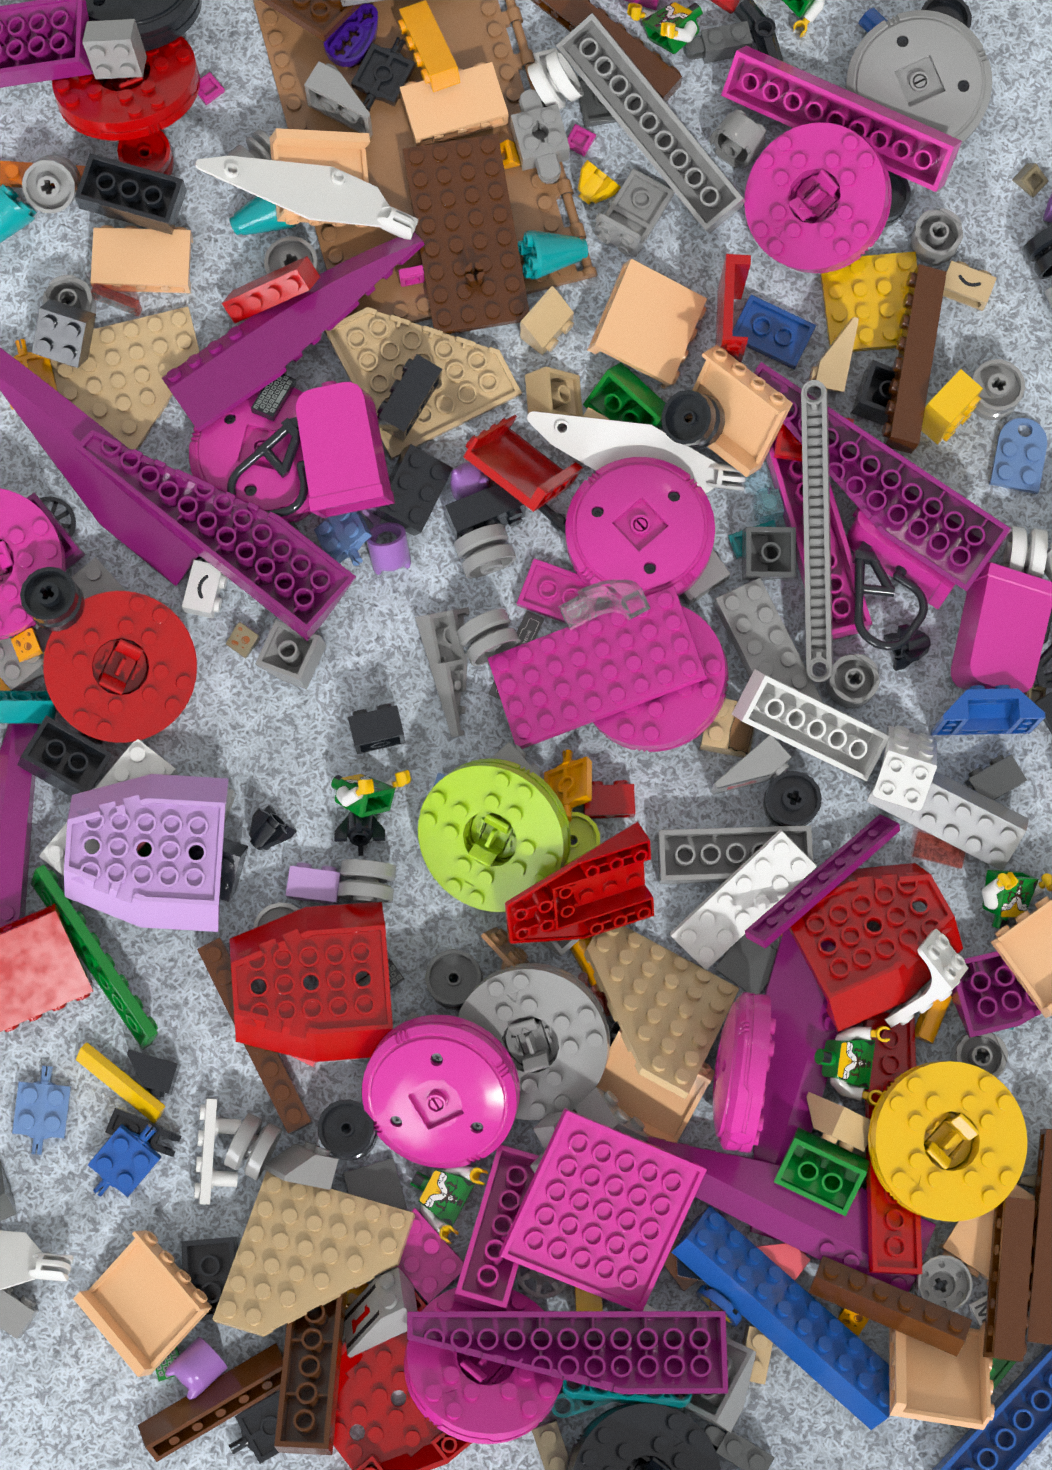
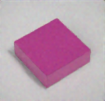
(209, 88)
(580, 140)
(411, 276)

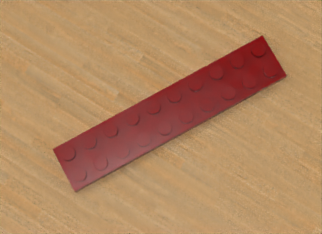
(892, 1229)

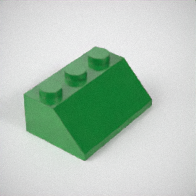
(625, 398)
(822, 1171)

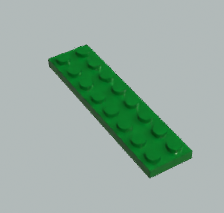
(99, 964)

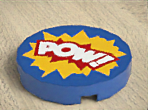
(717, 1302)

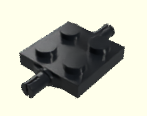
(383, 74)
(259, 1428)

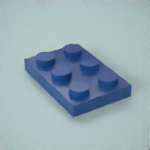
(773, 331)

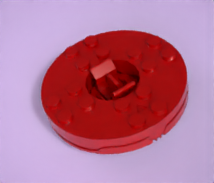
(134, 105)
(121, 667)

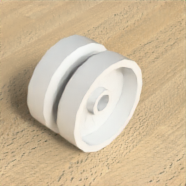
(555, 80)
(1026, 554)

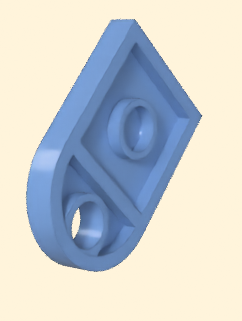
(1019, 459)

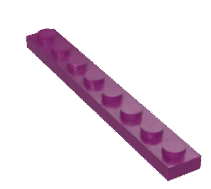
(822, 881)

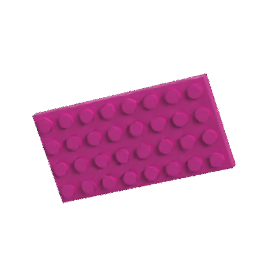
(596, 669)

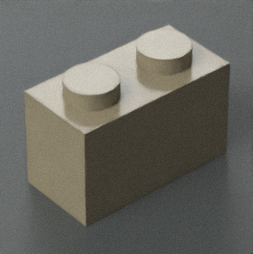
(551, 1446)

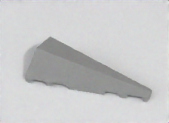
(446, 661)

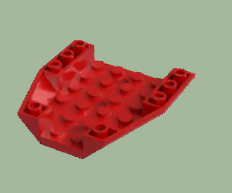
(869, 968)
(339, 1015)
(393, 1434)

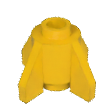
(595, 184)

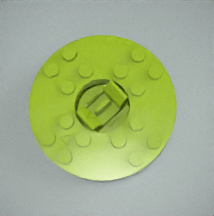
(492, 832)

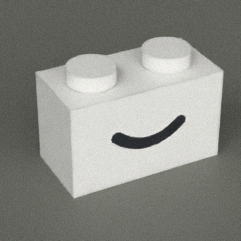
(204, 590)

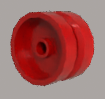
(148, 152)

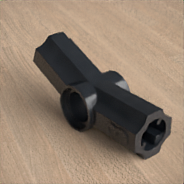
(757, 21)

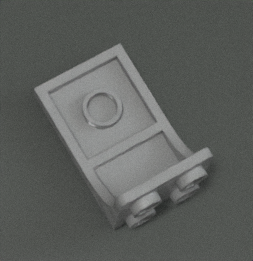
(633, 213)

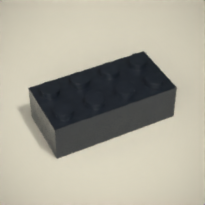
(130, 193)

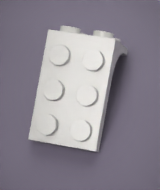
(906, 768)
(946, 971)

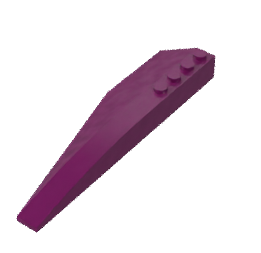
(266, 342)
(901, 497)
(799, 1032)
(748, 1192)
(593, 1348)

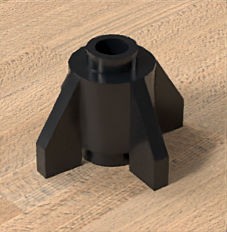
(911, 652)
(268, 829)
(359, 831)

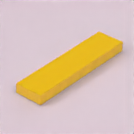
(120, 1082)

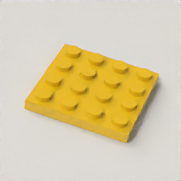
(874, 293)

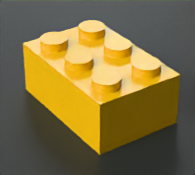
(951, 407)

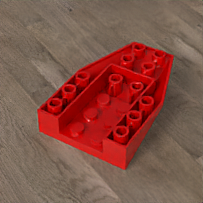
(586, 895)

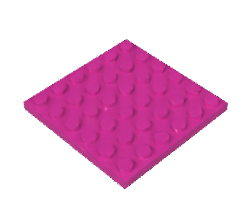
(602, 1211)

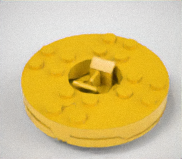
(947, 1141)

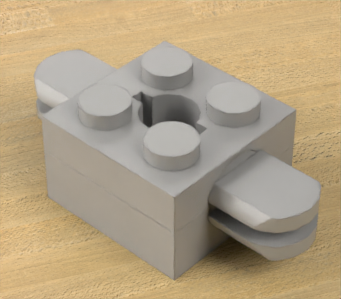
(539, 137)

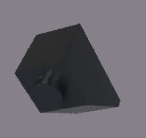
(155, 1072)

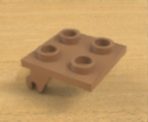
(499, 942)

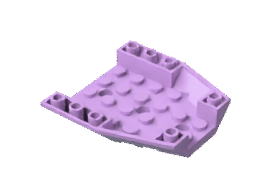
(167, 885)

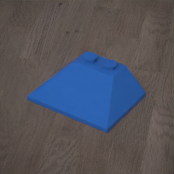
(990, 712)

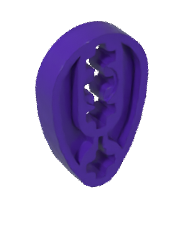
(360, 45)

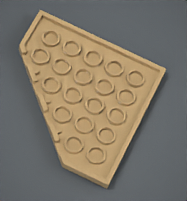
(378, 345)
(124, 373)
(662, 1005)
(306, 1251)

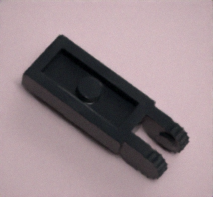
(137, 1125)

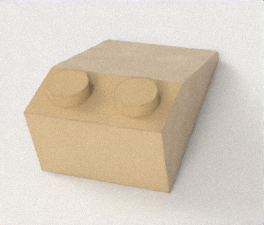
(835, 362)

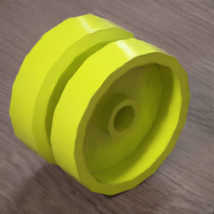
(585, 832)

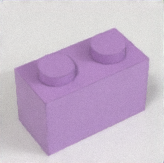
(313, 884)

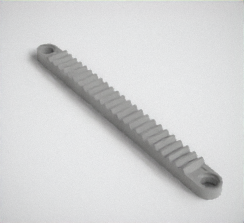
(817, 531)

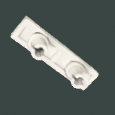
(208, 1175)

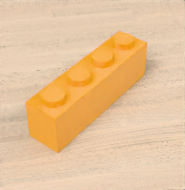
(429, 46)

